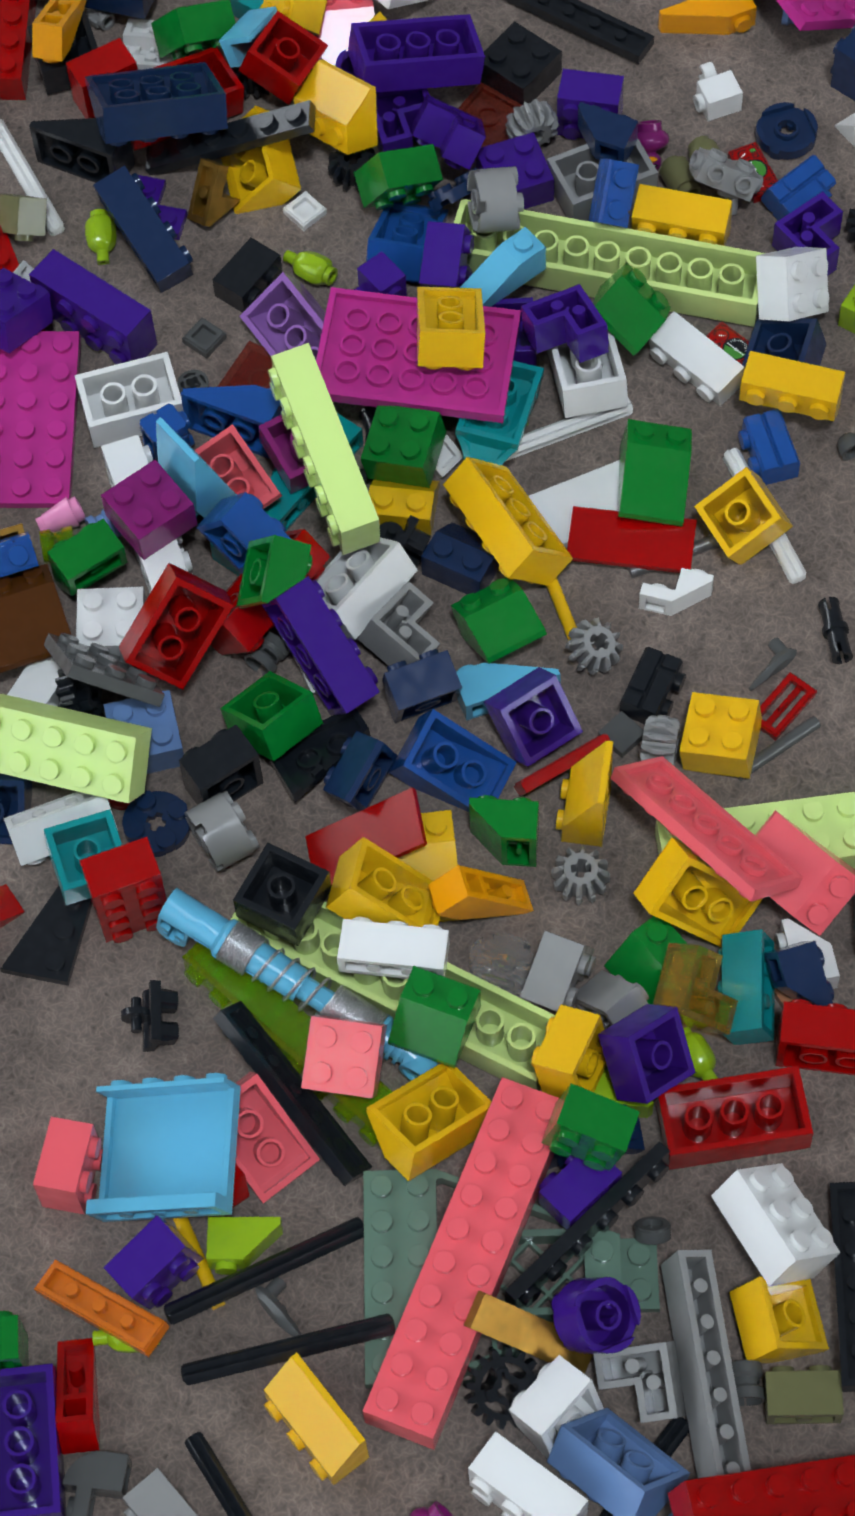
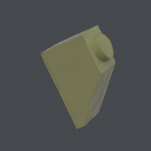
(23, 216)

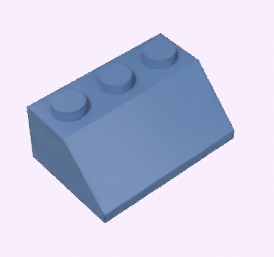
(615, 1464)

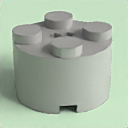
(494, 199)
(221, 830)

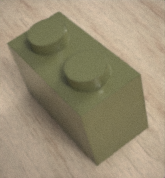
(803, 1395)

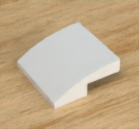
(141, 43)

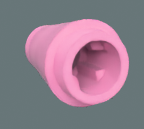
(64, 513)

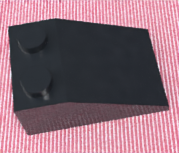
(78, 148)

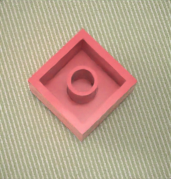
(344, 1056)
(68, 1165)

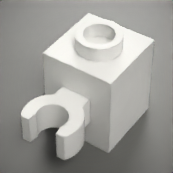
(717, 93)

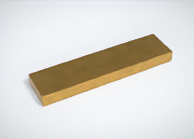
(521, 1330)

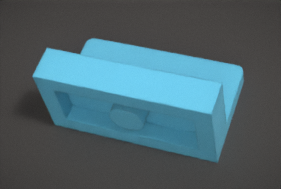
(244, 33)

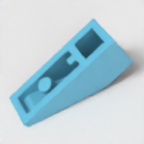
(508, 267)
(486, 680)

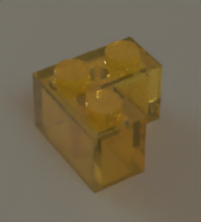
(689, 985)

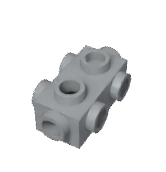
(731, 177)

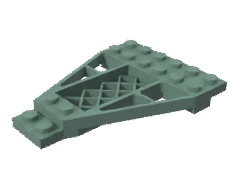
(403, 1225)

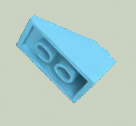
(189, 470)

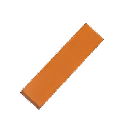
(102, 1308)

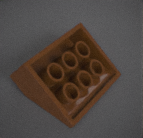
(27, 615)

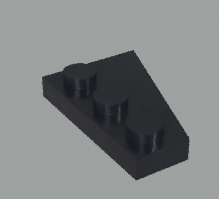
(315, 754)
(51, 942)

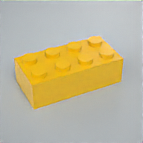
(507, 522)

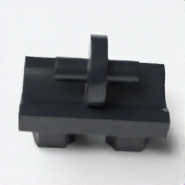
(411, 539)
(153, 1004)

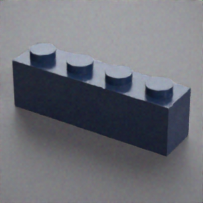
(143, 228)

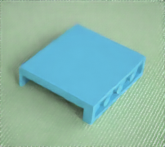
(168, 1148)

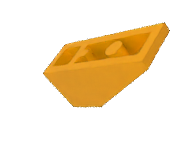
(708, 17)
(56, 29)
(477, 894)

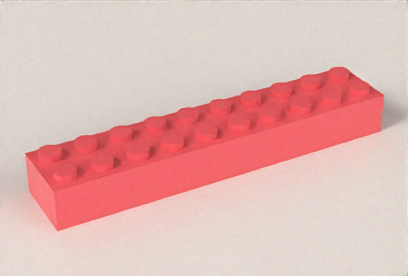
(467, 1255)

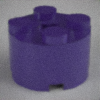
(596, 1315)

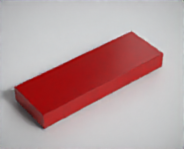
(558, 766)

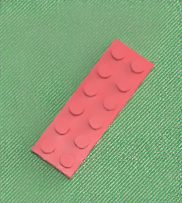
(706, 828)

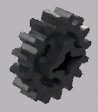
(78, 695)
(489, 1391)

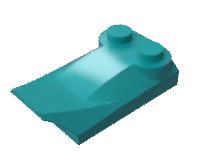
(498, 441)

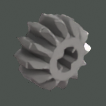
(535, 118)
(581, 645)
(660, 738)
(594, 875)

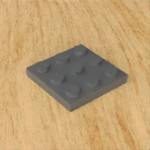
(102, 669)

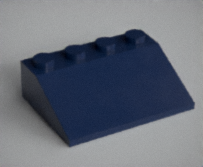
(157, 103)

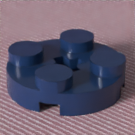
(782, 145)
(448, 194)
(155, 805)

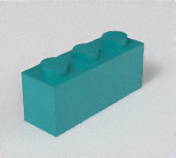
(748, 981)

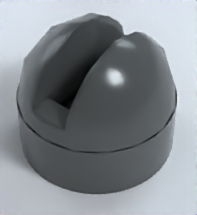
(846, 443)

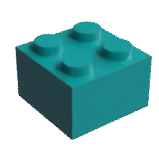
(75, 841)

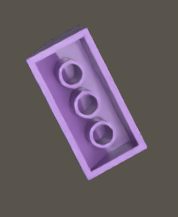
(285, 316)

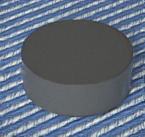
(652, 1230)

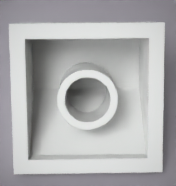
(552, 1400)

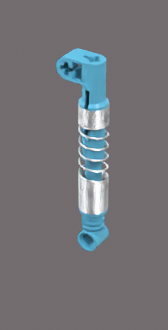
(248, 953)

